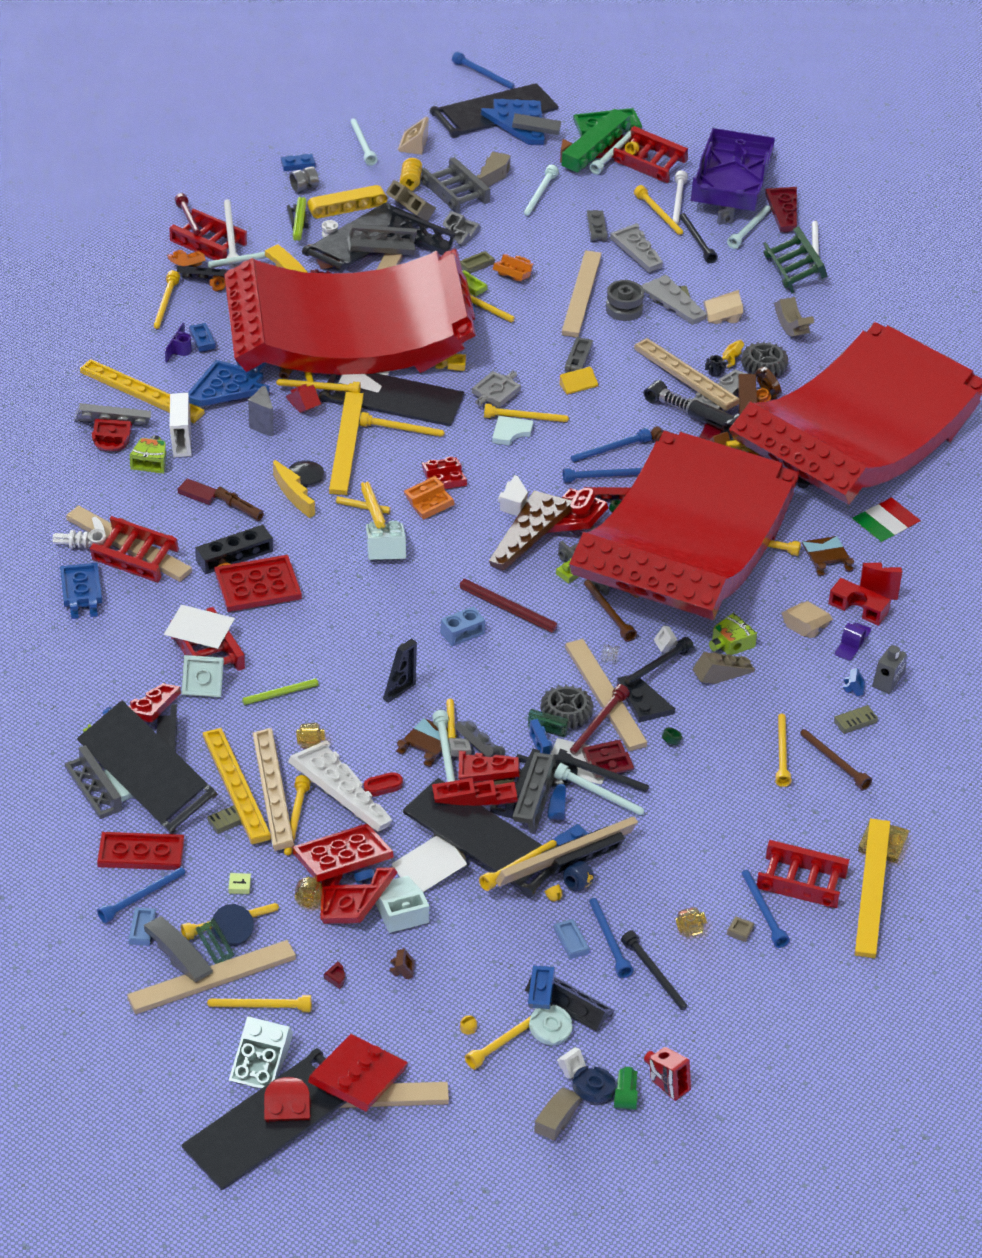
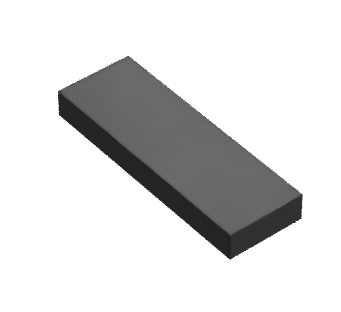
(536, 124)

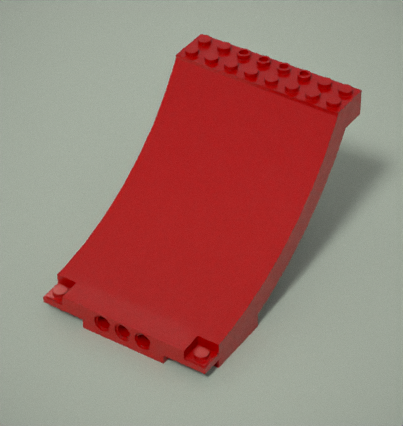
(350, 320)
(865, 414)
(689, 525)

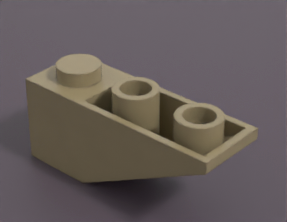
(495, 168)
(719, 667)

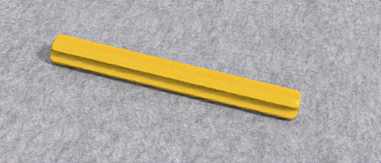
(373, 505)

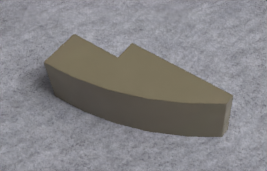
(557, 1113)

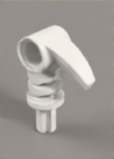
(80, 539)

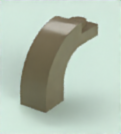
(791, 319)

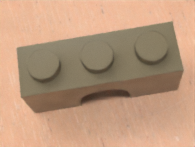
(410, 200)

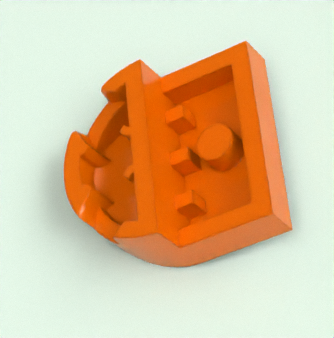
(181, 258)
(516, 267)

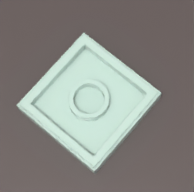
(202, 676)

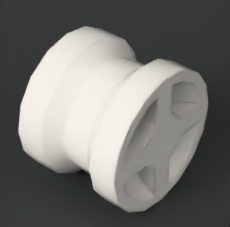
(329, 227)

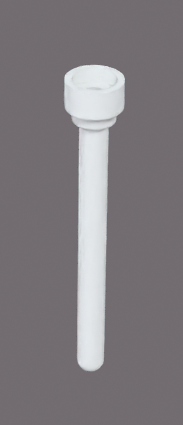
(680, 178)
(230, 232)
(815, 242)

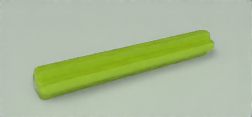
(299, 218)

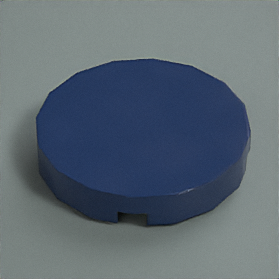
(234, 923)
(594, 1084)

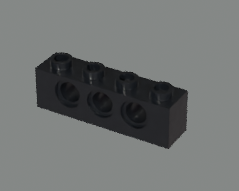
(234, 548)

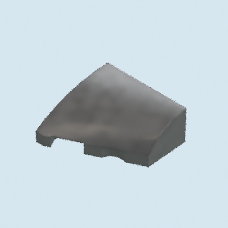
(464, 228)

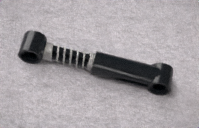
(659, 393)

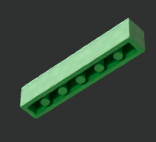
(595, 140)

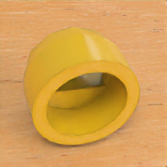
(632, 146)
(554, 893)
(468, 1025)

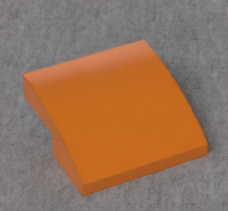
(429, 497)

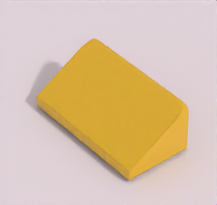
(578, 380)

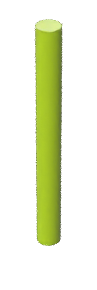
(280, 691)

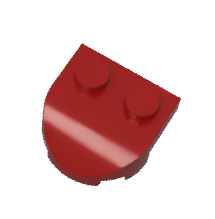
(111, 434)
(287, 1100)

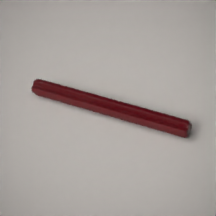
(508, 605)

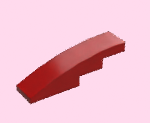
(474, 794)

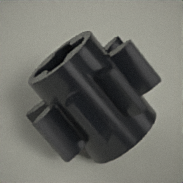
(715, 365)

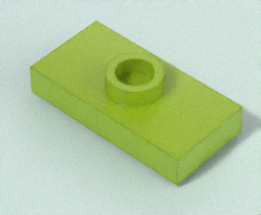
(475, 285)

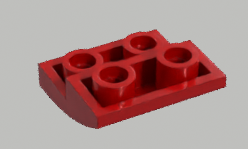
(447, 471)
(881, 580)

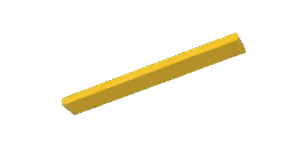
(134, 387)
(346, 443)
(236, 786)
(872, 888)

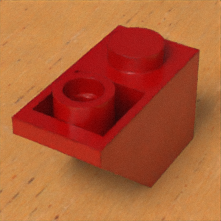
(304, 398)

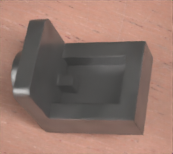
(725, 215)

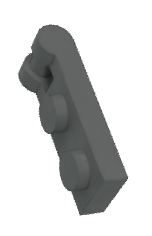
(596, 225)
(578, 354)
(479, 739)

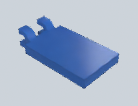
(81, 587)

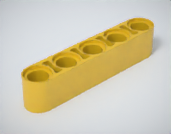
(346, 201)

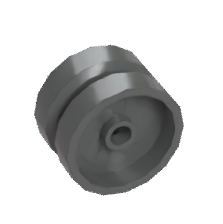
(624, 300)

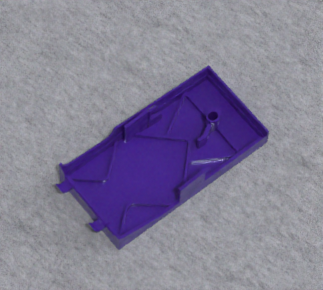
(732, 169)

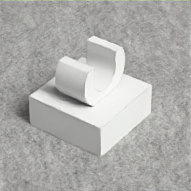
(665, 639)
(571, 1062)

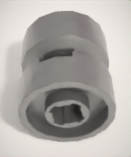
(304, 179)

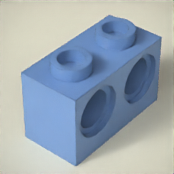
(462, 626)

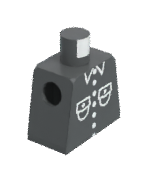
(894, 662)

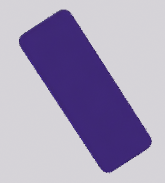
(179, 344)
(852, 640)

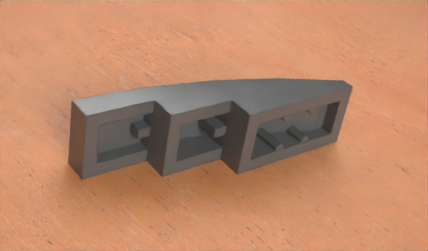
(178, 948)

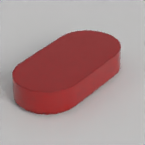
(383, 784)

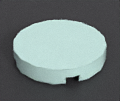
(550, 1025)

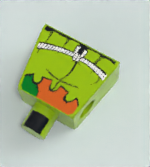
(149, 455)
(733, 636)

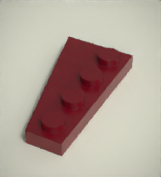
(783, 206)

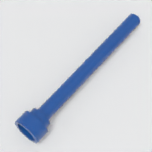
(459, 58)
(642, 436)
(570, 475)
(107, 912)
(779, 937)
(622, 966)

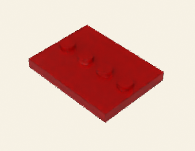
(257, 583)
(342, 852)
(358, 1072)

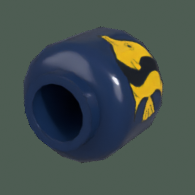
(578, 876)

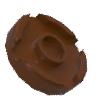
(768, 381)

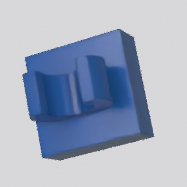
(854, 682)

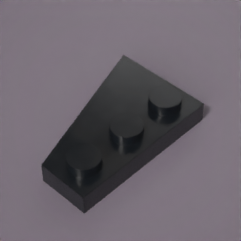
(202, 272)
(403, 671)
(645, 701)

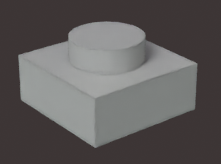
(459, 745)

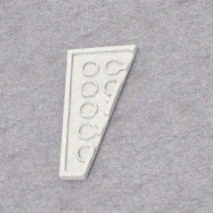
(340, 782)

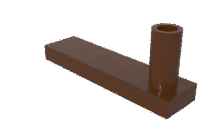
(746, 390)

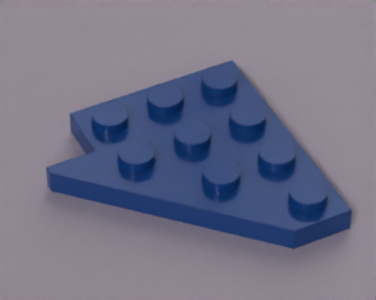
(504, 113)
(225, 383)

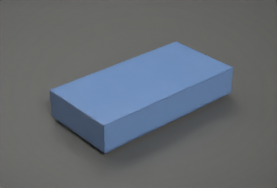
(137, 933)
(571, 939)

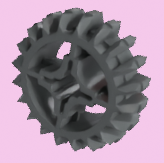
(764, 355)
(567, 703)

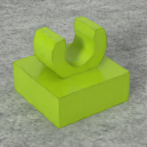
(565, 573)

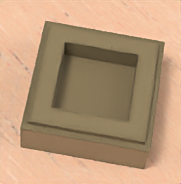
(740, 929)

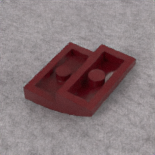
(608, 756)

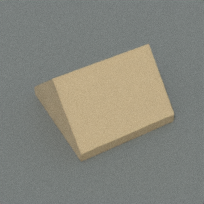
(415, 138)

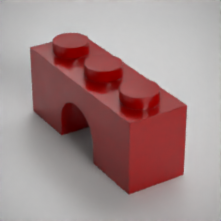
(847, 594)

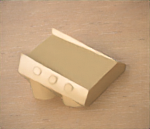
(724, 308)
(806, 619)

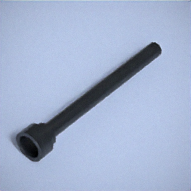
(709, 255)
(683, 646)
(565, 758)
(631, 941)

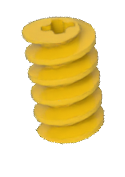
(411, 173)

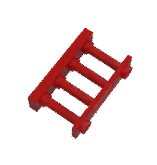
(655, 143)
(209, 247)
(135, 564)
(228, 645)
(806, 859)

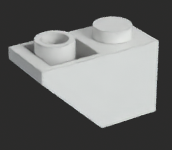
(513, 497)

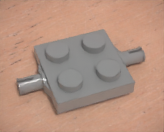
(496, 389)

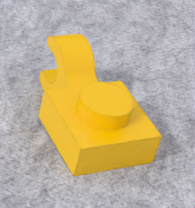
(732, 351)
(455, 362)

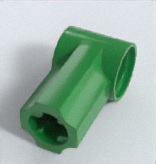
(626, 1089)

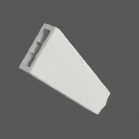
(180, 424)

